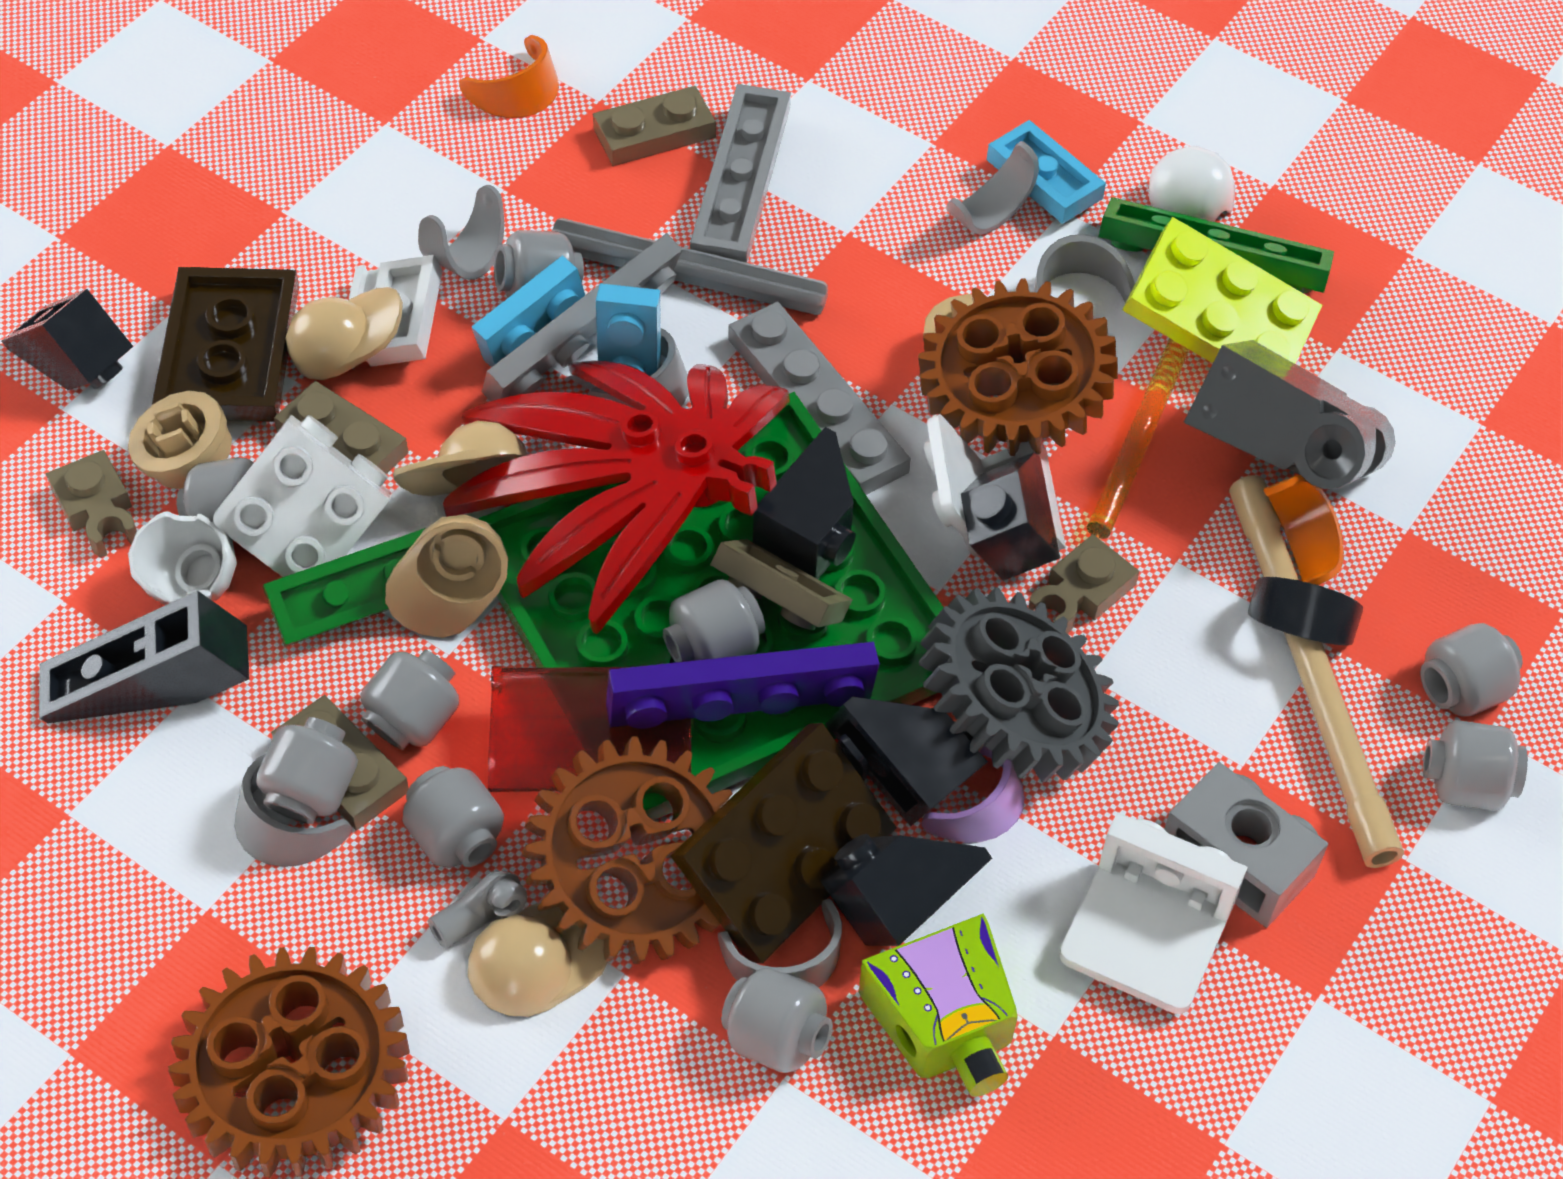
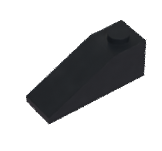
(148, 663)

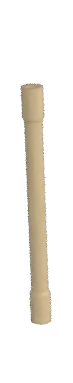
(1365, 807)

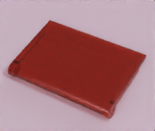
(550, 716)

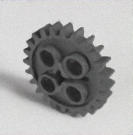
(1019, 684)

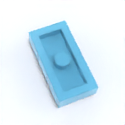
(1063, 182)
(528, 310)
(629, 326)

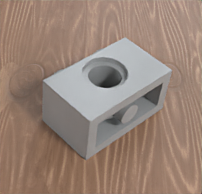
(1286, 845)

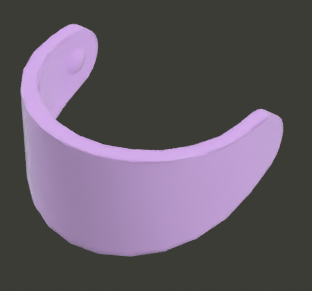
(987, 819)

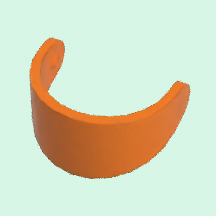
(521, 92)
(1309, 528)

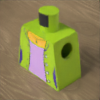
(945, 1003)

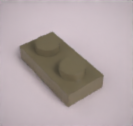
(654, 125)
(354, 428)
(802, 597)
(375, 780)

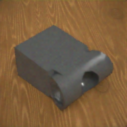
(1290, 417)

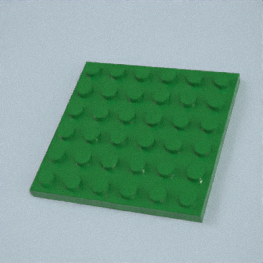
(888, 606)

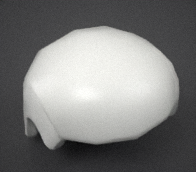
(1193, 183)
(181, 555)

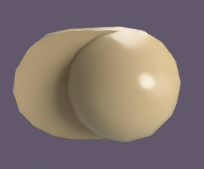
(341, 333)
(461, 457)
(447, 576)
(528, 966)

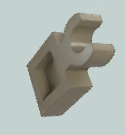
(93, 499)
(1086, 580)

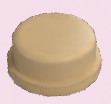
(178, 435)

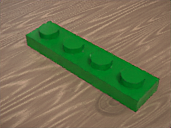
(1139, 226)

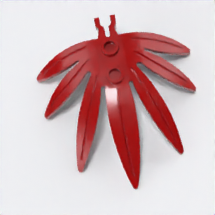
(663, 451)

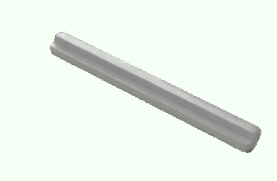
(701, 268)

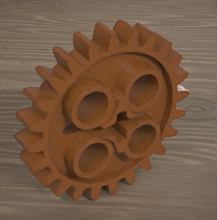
(1003, 356)
(616, 792)
(327, 1103)

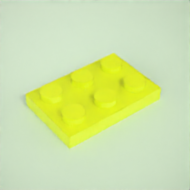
(1216, 298)

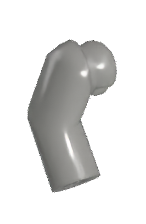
(491, 897)

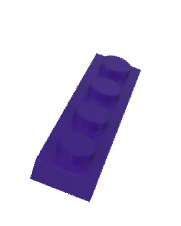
(740, 684)

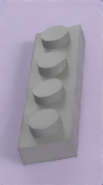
(741, 172)
(567, 335)
(790, 360)

